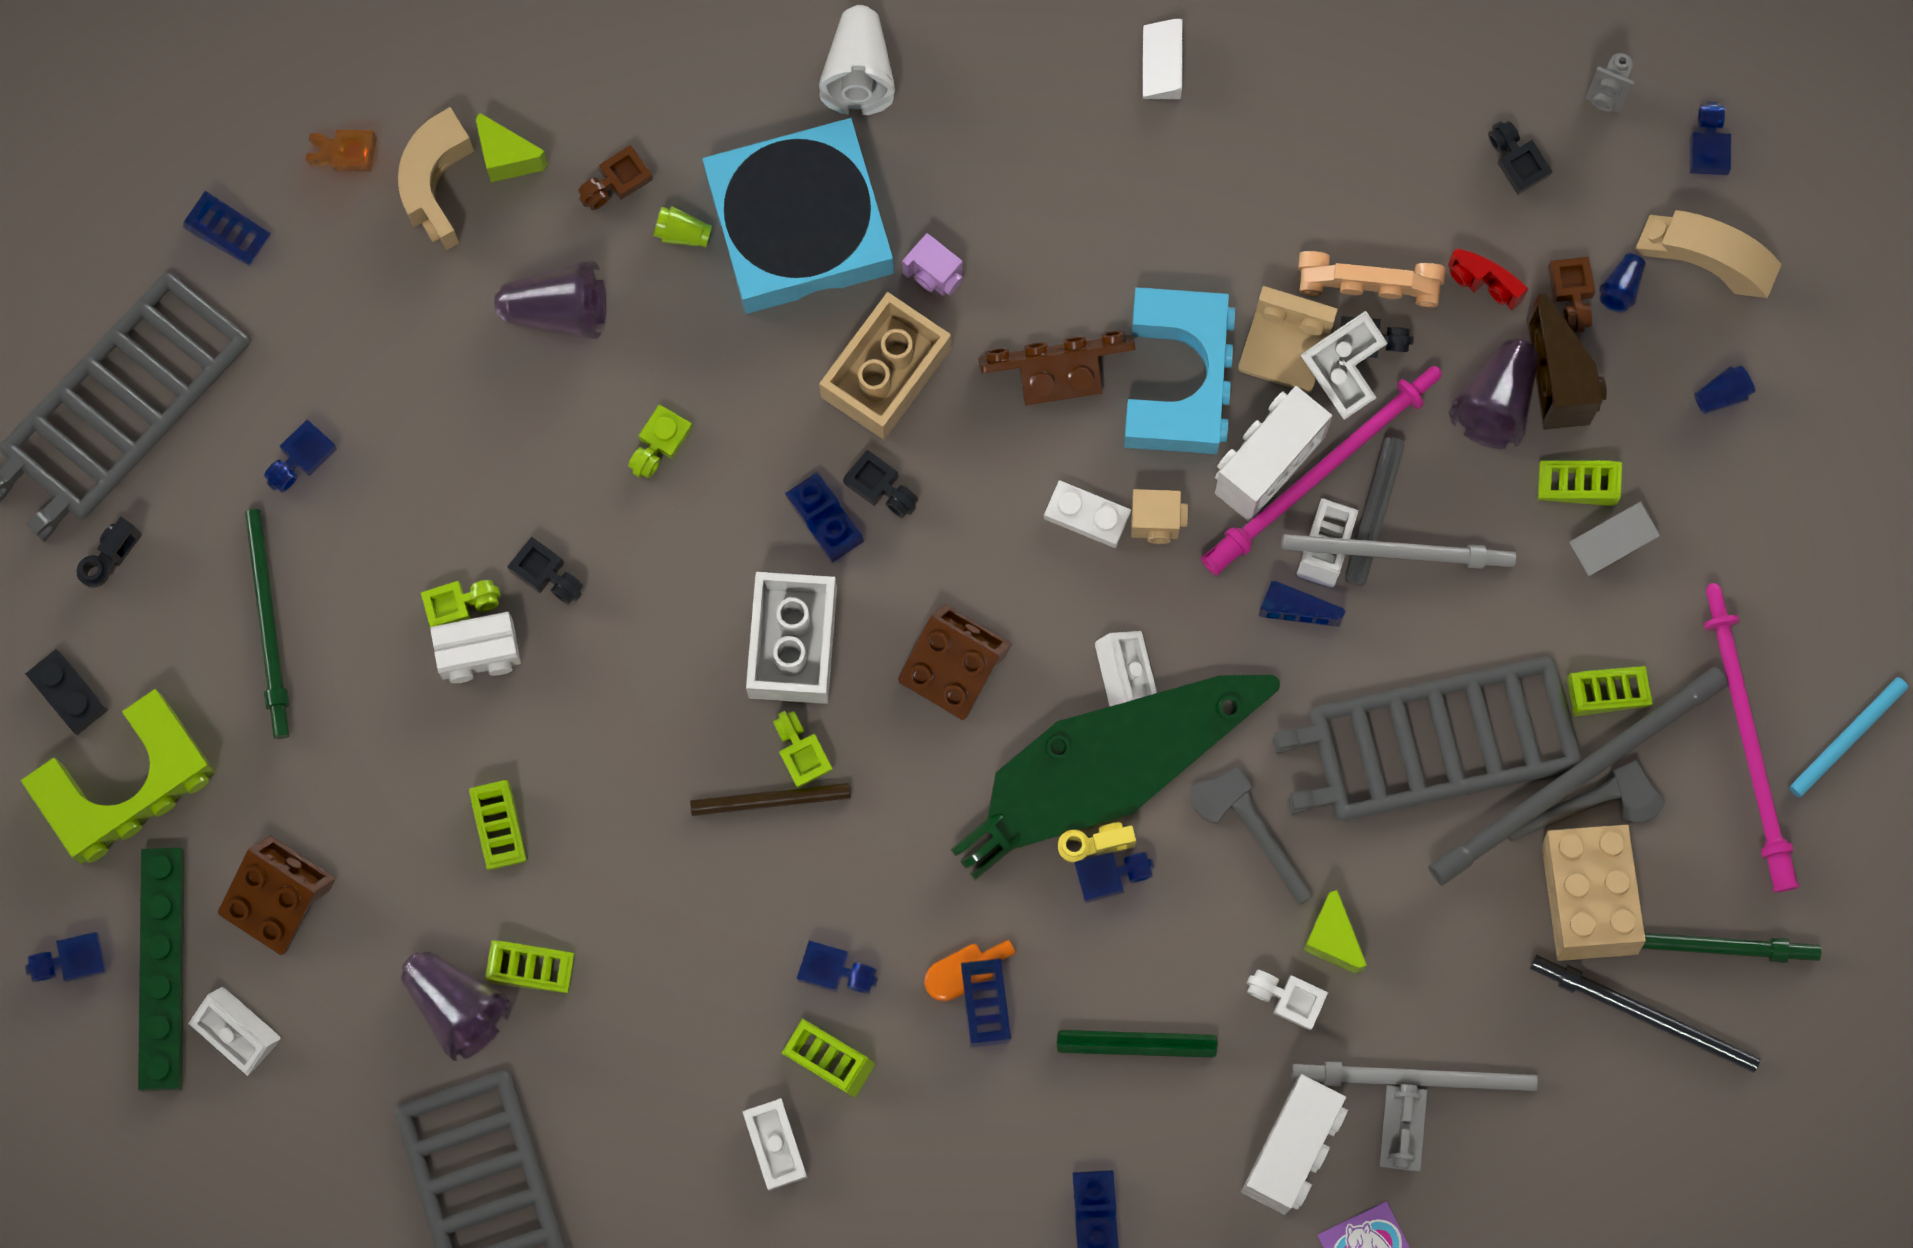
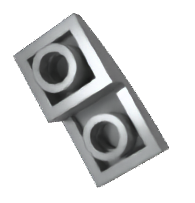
(1614, 538)

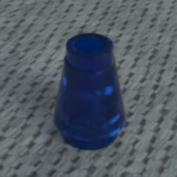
(1622, 285)
(1725, 390)

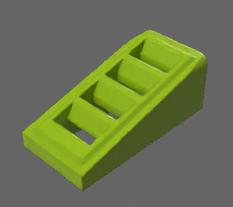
(1594, 468)
(1578, 697)
(488, 791)
(495, 959)
(856, 1076)

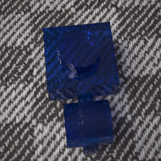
(1710, 150)
(305, 449)
(1101, 876)
(78, 958)
(825, 966)

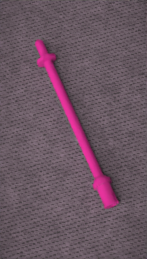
(1240, 539)
(1775, 848)

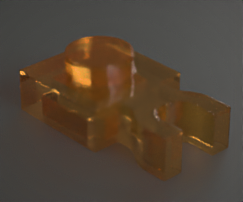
(346, 152)

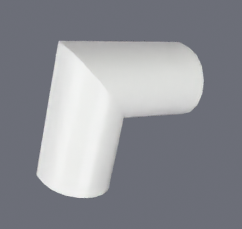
(1335, 360)

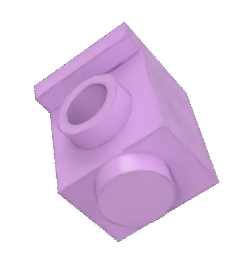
(934, 266)

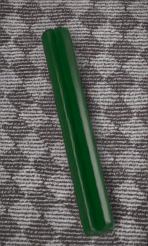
(1137, 1043)

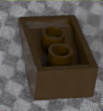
(1565, 371)

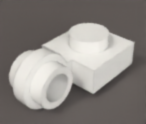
(1297, 1002)

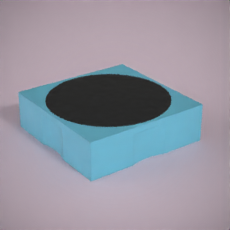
(798, 215)

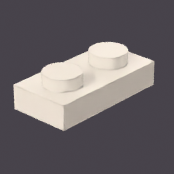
(1087, 514)
(774, 1144)

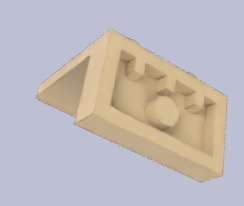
(1280, 333)

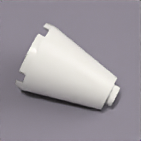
(857, 65)

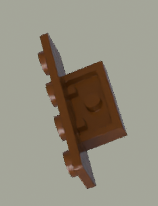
(1058, 370)

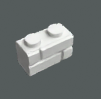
(475, 647)

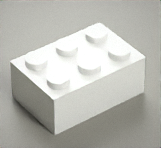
(1271, 452)
(791, 637)
(1295, 1145)

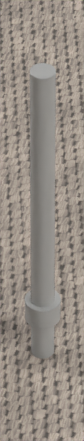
(1472, 556)
(1335, 1074)

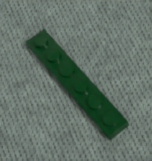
(161, 970)

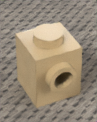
(1157, 515)

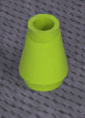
(681, 228)

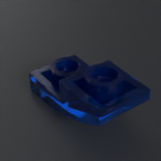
(824, 517)
(1095, 1209)

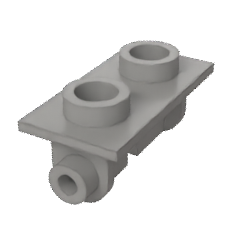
(1610, 85)
(1403, 1127)

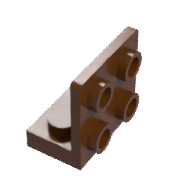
(953, 661)
(273, 893)

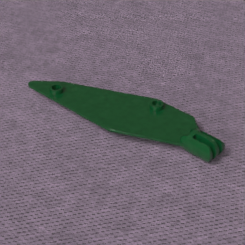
(1107, 762)

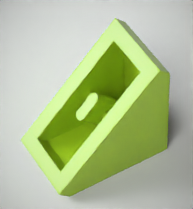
(506, 152)
(1334, 937)

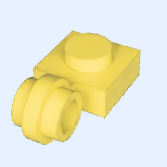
(1110, 838)

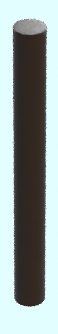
(770, 799)

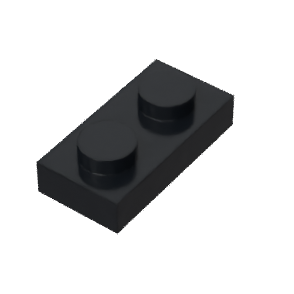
(66, 692)

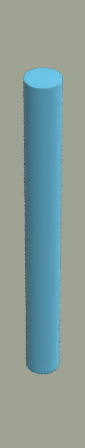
(1848, 737)

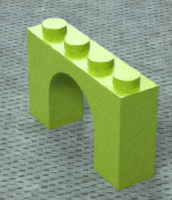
(174, 770)

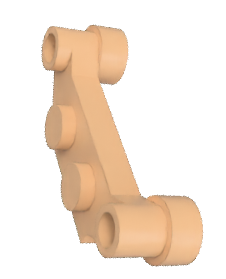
(1353, 279)

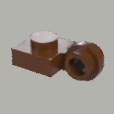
(622, 173)
(1571, 282)

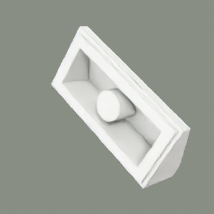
(1162, 60)
(1125, 666)
(234, 1030)

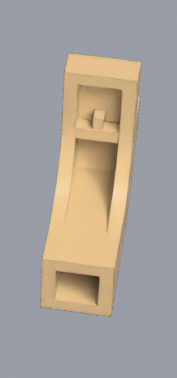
(425, 158)
(1715, 246)

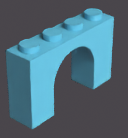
(1201, 323)

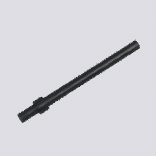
(1572, 979)

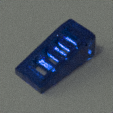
(209, 202)
(1294, 605)
(992, 1037)

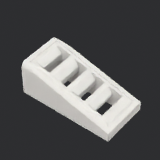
(1325, 567)

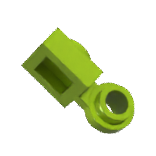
(664, 434)
(450, 604)
(805, 757)

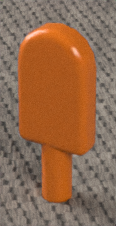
(944, 977)

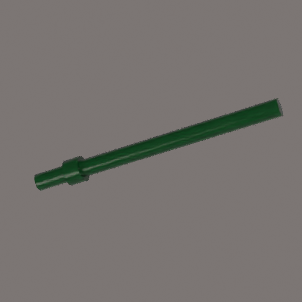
(276, 696)
(1776, 949)

